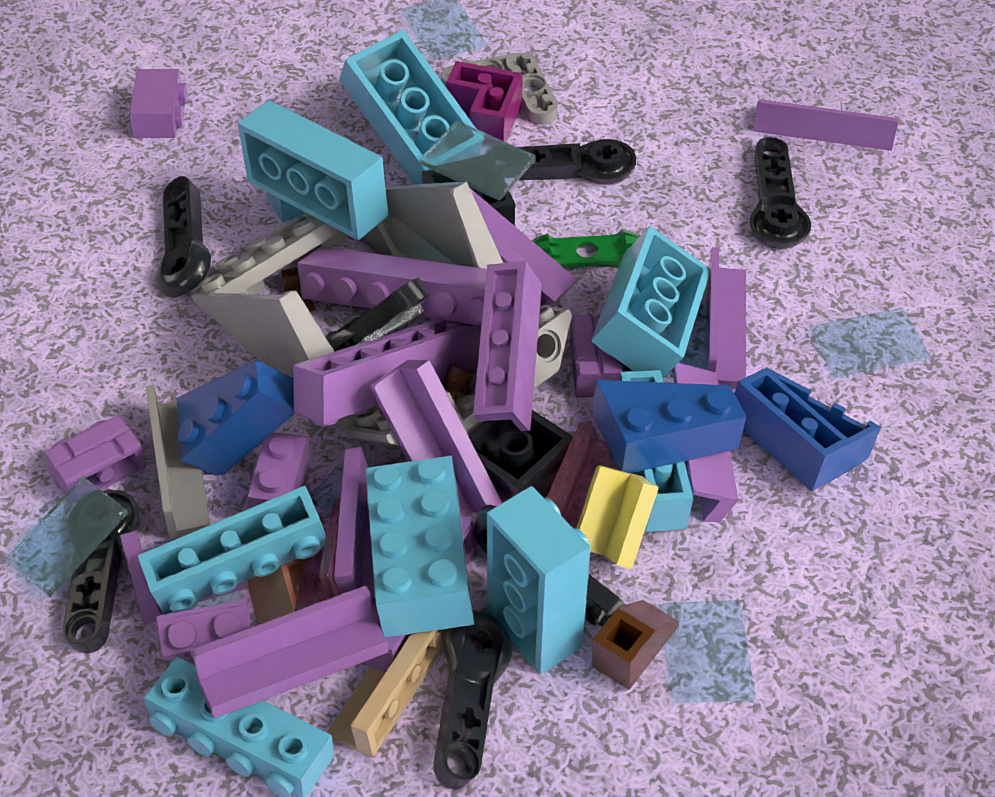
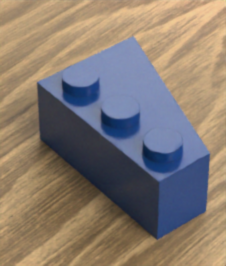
(232, 416)
(665, 422)
(801, 432)

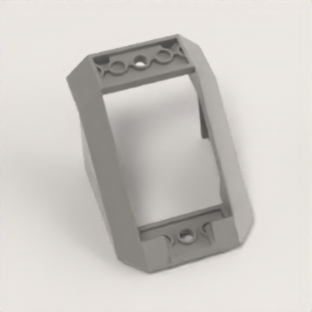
(423, 224)

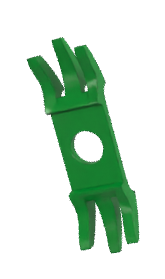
(609, 248)

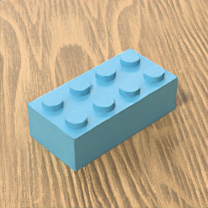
(401, 99)
(314, 169)
(652, 305)
(418, 547)
(537, 578)

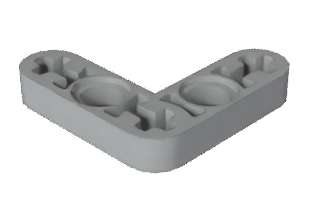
(532, 78)

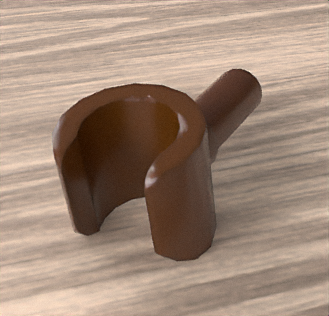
(291, 282)
(457, 380)

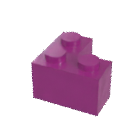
(487, 96)

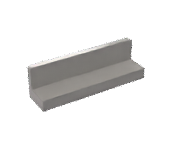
(179, 483)

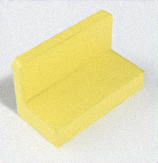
(617, 514)

